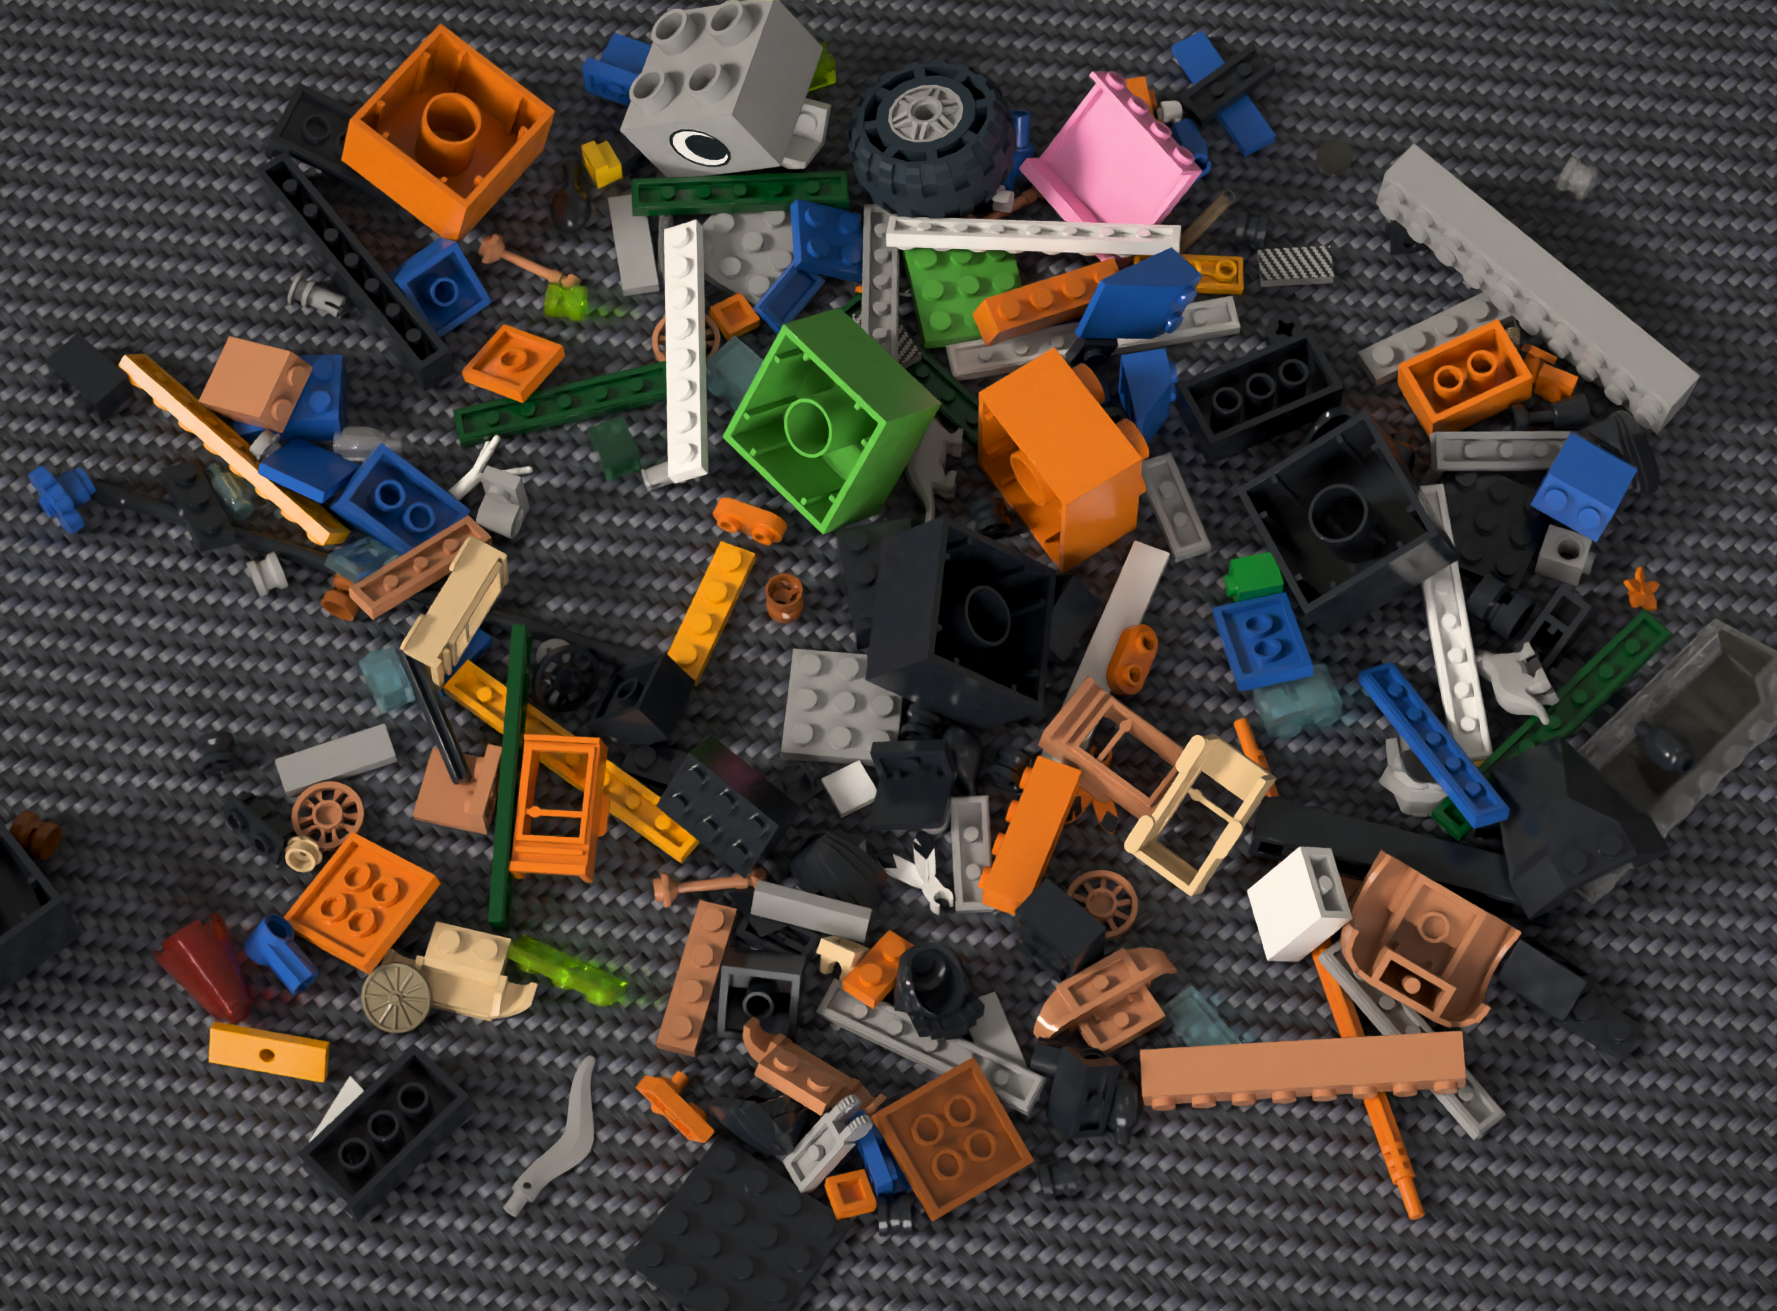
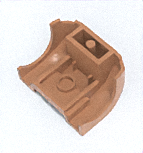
(1424, 943)

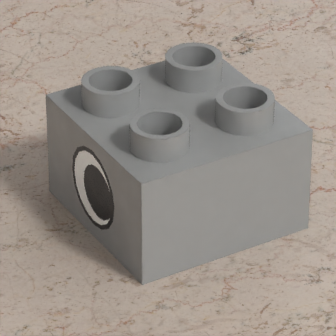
(721, 88)

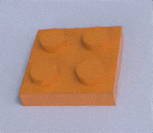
(513, 363)

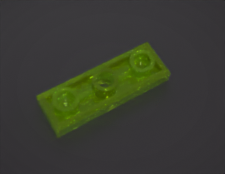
(566, 971)

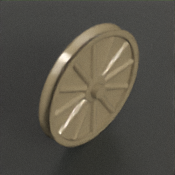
(396, 997)

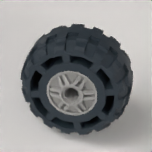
(932, 140)

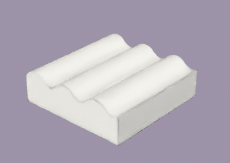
(849, 788)

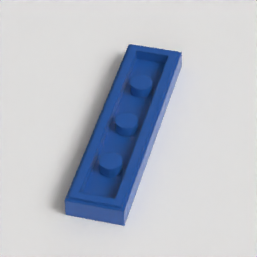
(1240, 120)

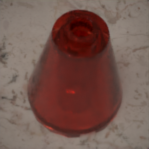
(208, 969)

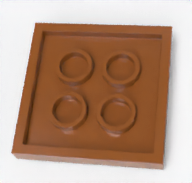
(952, 1139)

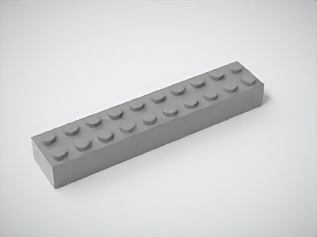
(1535, 289)

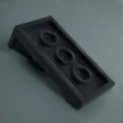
(315, 134)

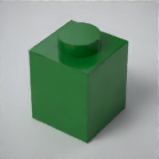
(1253, 577)

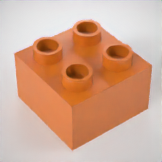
(447, 134)
(1061, 457)

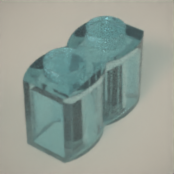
(1298, 703)

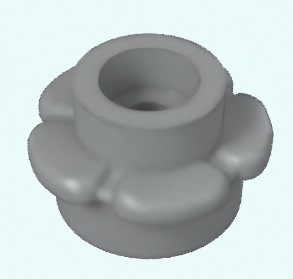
(265, 445)

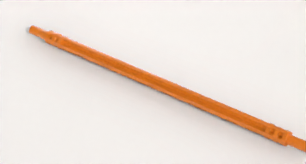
(1349, 1025)

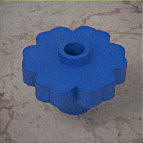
(63, 495)

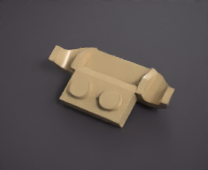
(468, 972)

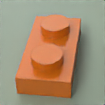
(877, 970)

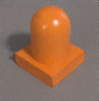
(1535, 359)

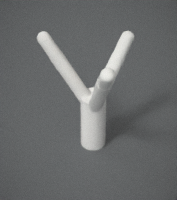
(473, 477)

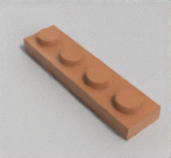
(414, 569)
(696, 978)

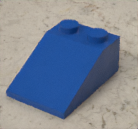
(1141, 299)
(320, 406)
(396, 502)

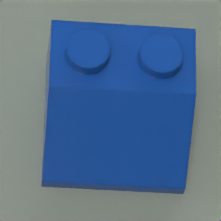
(441, 285)
(1147, 389)
(1583, 486)

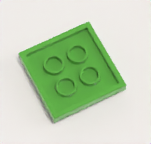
(951, 287)

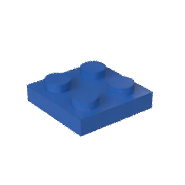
(827, 240)

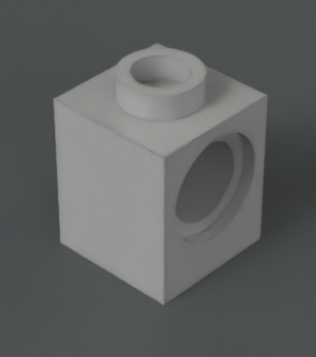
(1564, 541)

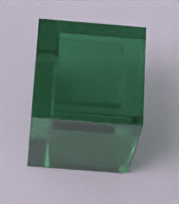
(614, 448)

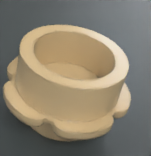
(302, 854)

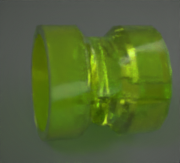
(566, 301)

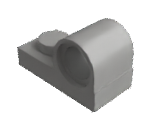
(503, 504)

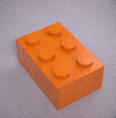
(1465, 380)

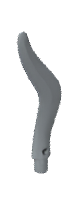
(568, 1150)

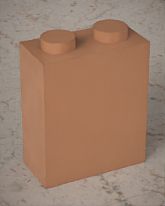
(255, 384)

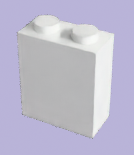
(1299, 904)

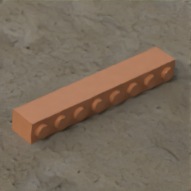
(1303, 1069)

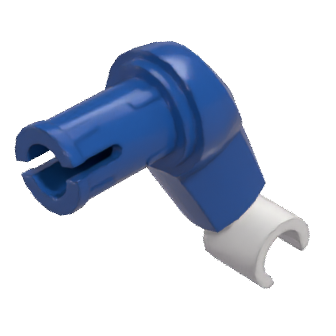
(1185, 134)
(1025, 149)

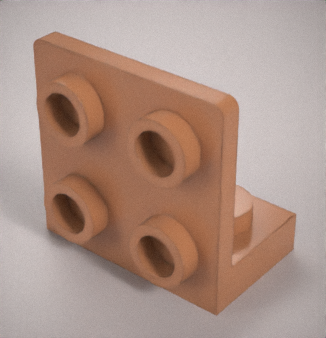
(462, 805)

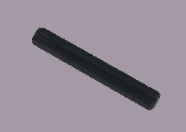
(436, 719)

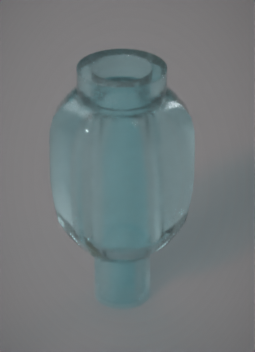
(231, 492)

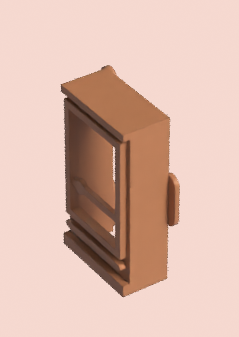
(1076, 722)

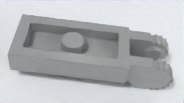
(826, 1144)

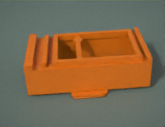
(554, 853)

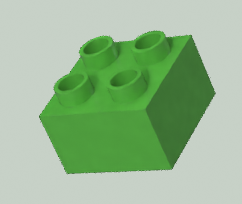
(831, 420)

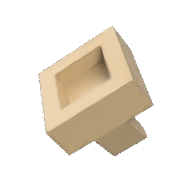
(840, 950)

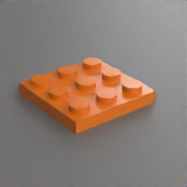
(361, 902)

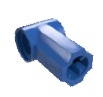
(273, 946)

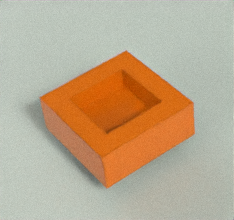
(734, 316)
(1555, 383)
(850, 1194)

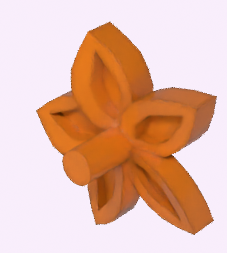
(1641, 591)

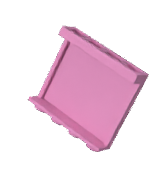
(1113, 162)

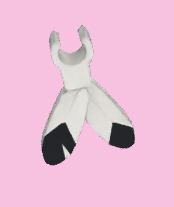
(919, 874)

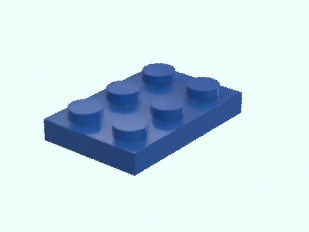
(1262, 641)

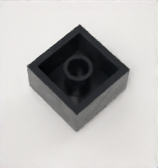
(1058, 932)

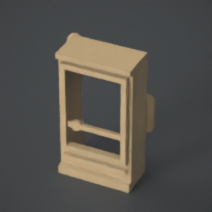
(458, 609)
(1230, 770)

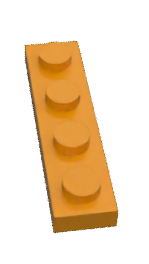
(711, 608)

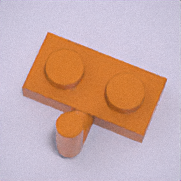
(665, 1100)

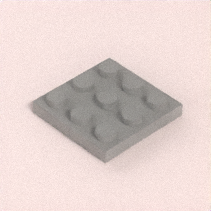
(747, 251)
(835, 711)

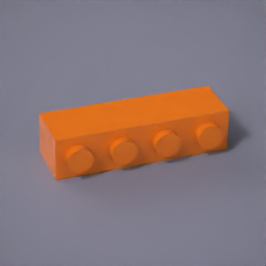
(1040, 303)
(1031, 835)

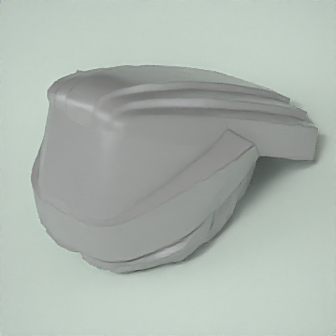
(1410, 780)

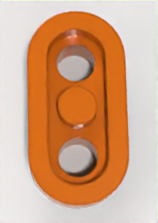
(750, 520)
(1132, 655)

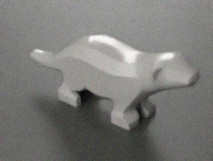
(928, 464)
(1515, 682)

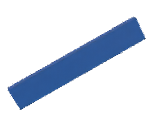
(1433, 745)

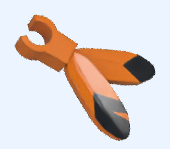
(1105, 812)

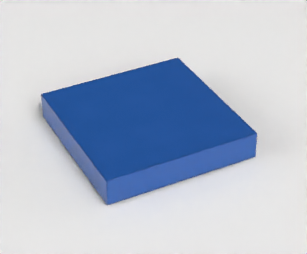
(308, 469)

